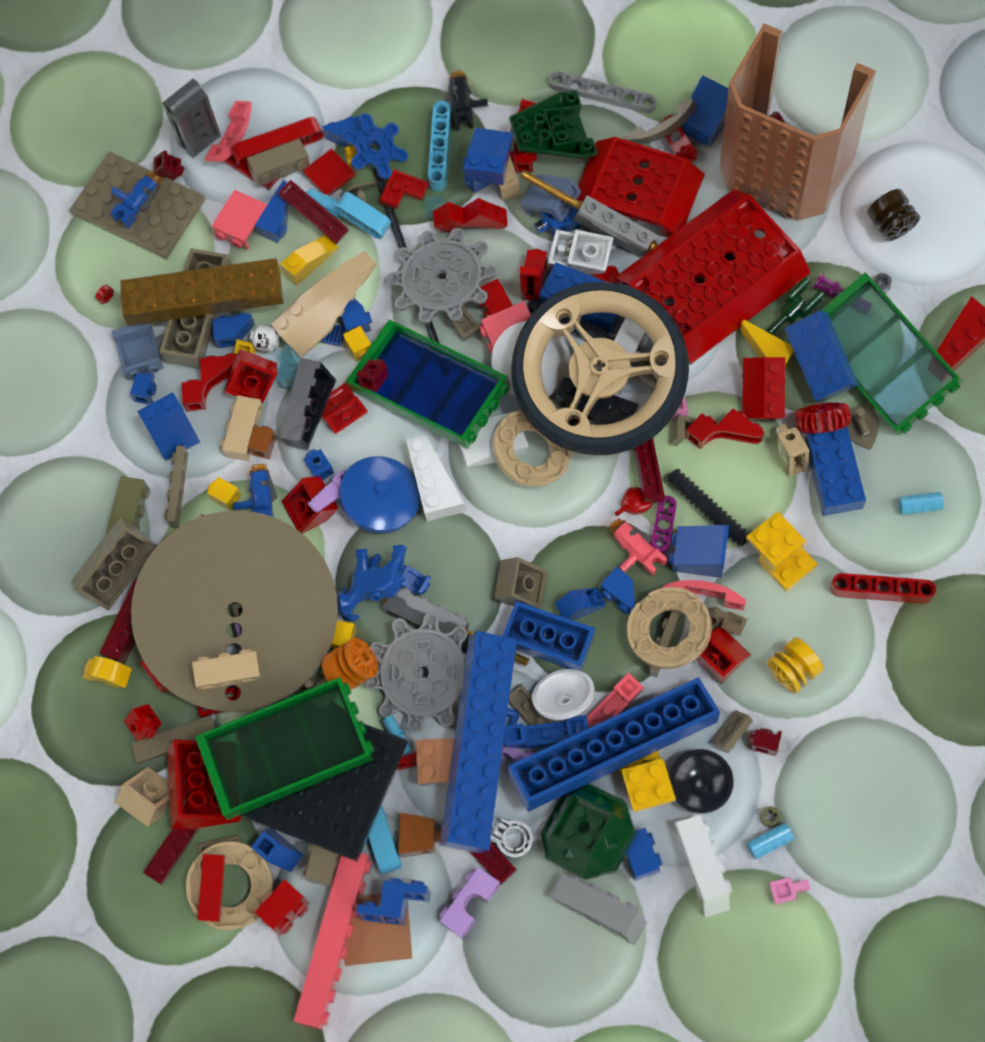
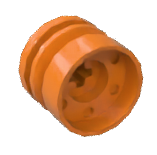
(351, 662)

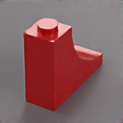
(533, 274)

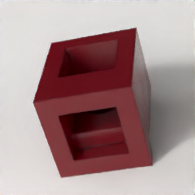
(167, 166)
(374, 371)
(765, 741)

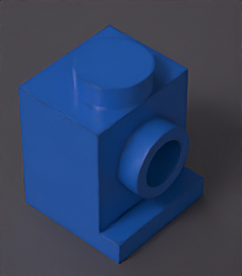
(143, 388)
(323, 468)

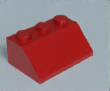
(763, 387)

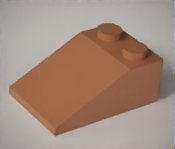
(434, 761)

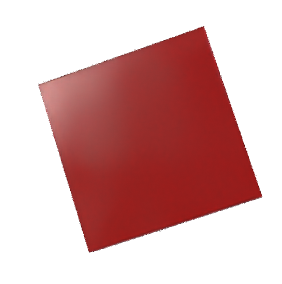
(329, 173)

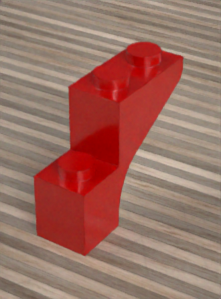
(475, 214)
(213, 372)
(733, 427)

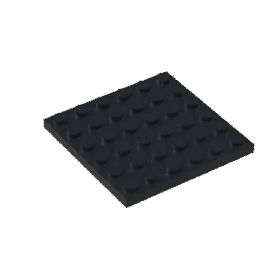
(342, 808)

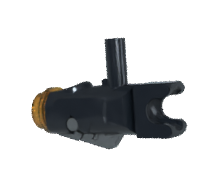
(459, 99)

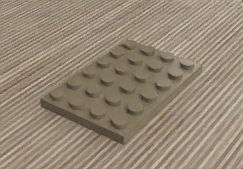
(155, 228)

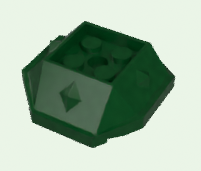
(599, 849)

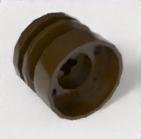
(893, 214)

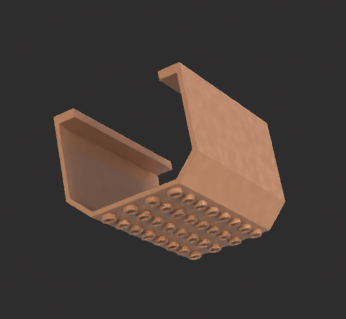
(774, 160)

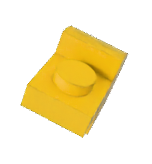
(107, 671)

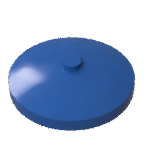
(379, 494)

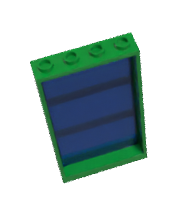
(432, 384)

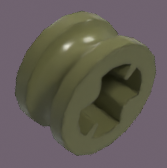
(767, 822)

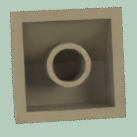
(520, 582)

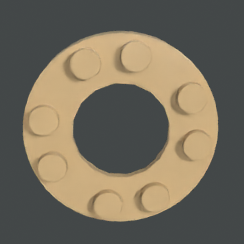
(523, 472)
(662, 600)
(261, 884)

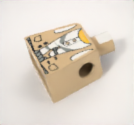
(792, 450)

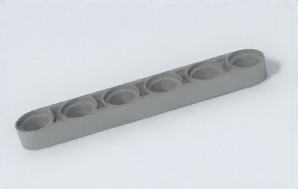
(603, 88)

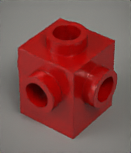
(522, 160)
(143, 722)

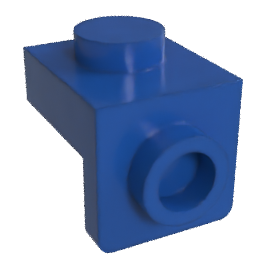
(415, 581)

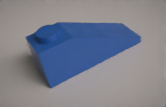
(273, 220)
(355, 316)

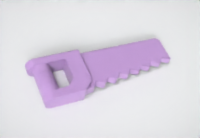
(328, 494)

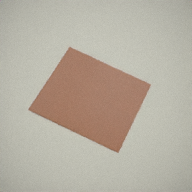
(378, 941)

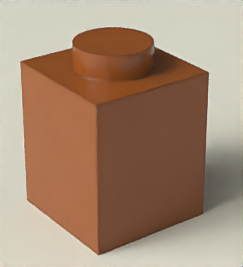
(262, 442)

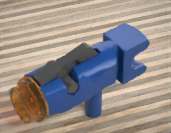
(138, 199)
(261, 491)

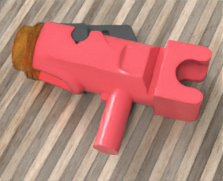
(637, 545)

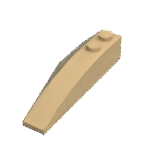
(318, 308)

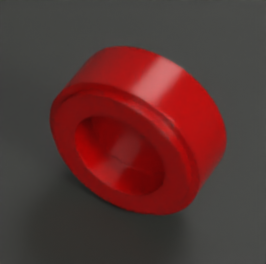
(104, 294)

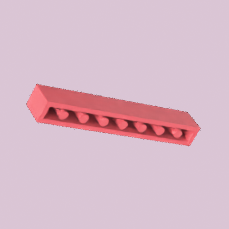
(331, 942)

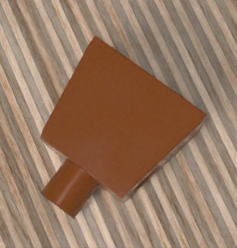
(417, 835)

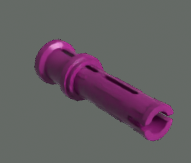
(832, 290)

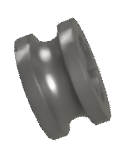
(883, 277)

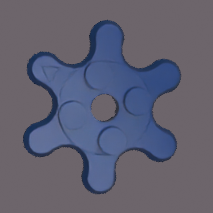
(379, 136)

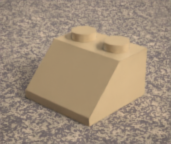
(145, 796)

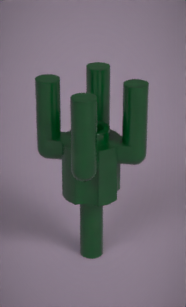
(796, 306)

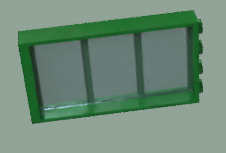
(889, 355)

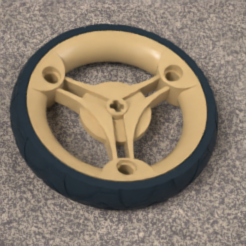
(615, 362)

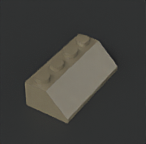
(113, 564)

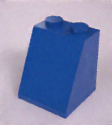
(710, 113)
(168, 425)
(700, 550)

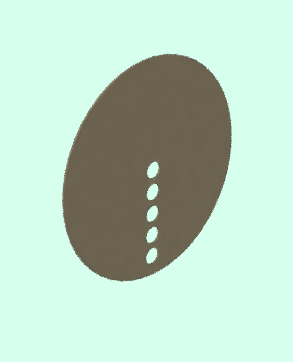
(226, 560)

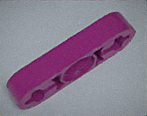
(671, 512)

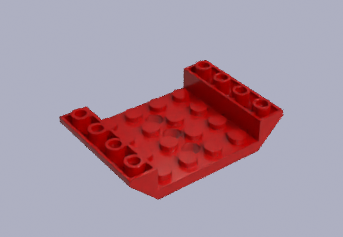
(666, 190)

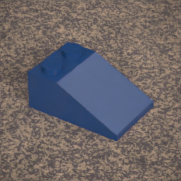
(488, 156)

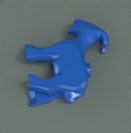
(372, 581)

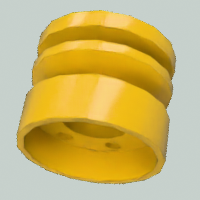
(795, 665)

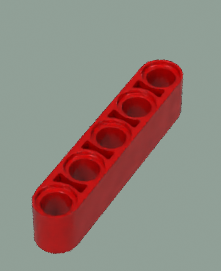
(306, 130)
(892, 584)

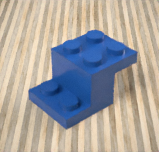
(394, 902)

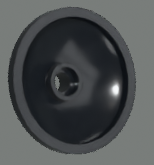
(705, 767)

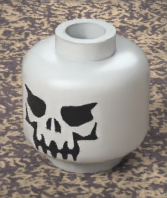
(265, 338)

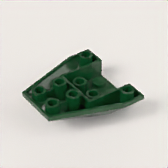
(553, 127)

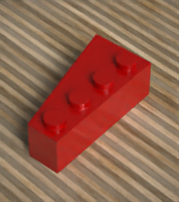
(965, 335)

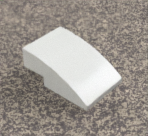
(581, 251)
(481, 450)

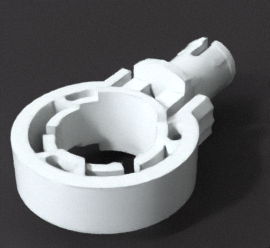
(498, 824)

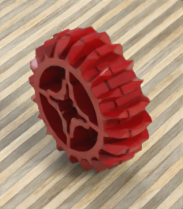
(823, 417)

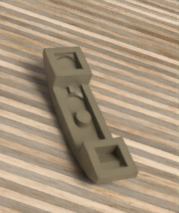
(665, 128)

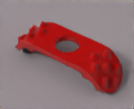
(683, 146)

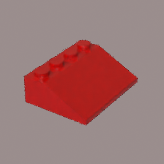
(190, 789)

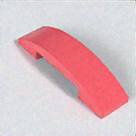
(240, 117)
(705, 588)
(616, 701)

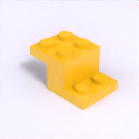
(782, 551)
(647, 783)

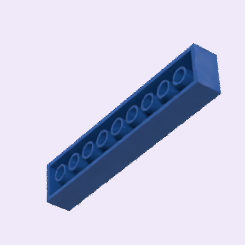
(478, 743)
(613, 744)

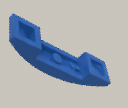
(543, 734)

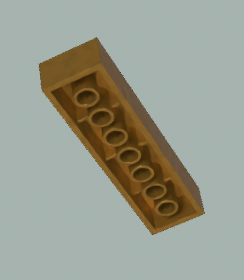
(201, 292)

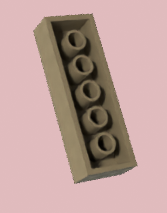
(188, 338)

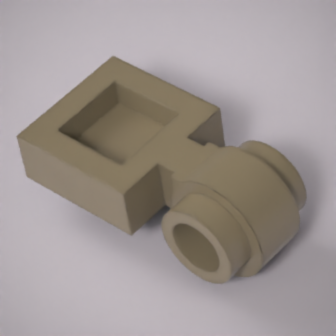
(730, 622)

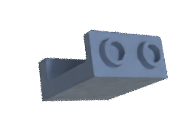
(541, 201)
(137, 350)

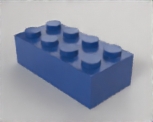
(563, 277)
(821, 356)
(835, 472)
(549, 636)

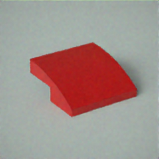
(342, 409)

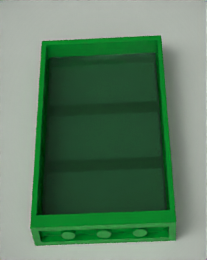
(284, 748)

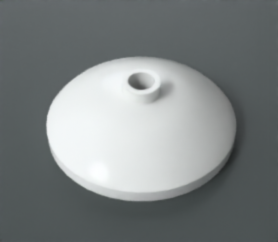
(563, 694)

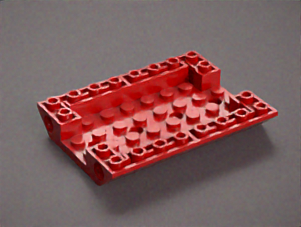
(731, 289)

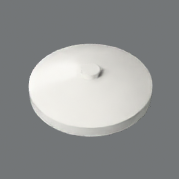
(554, 361)

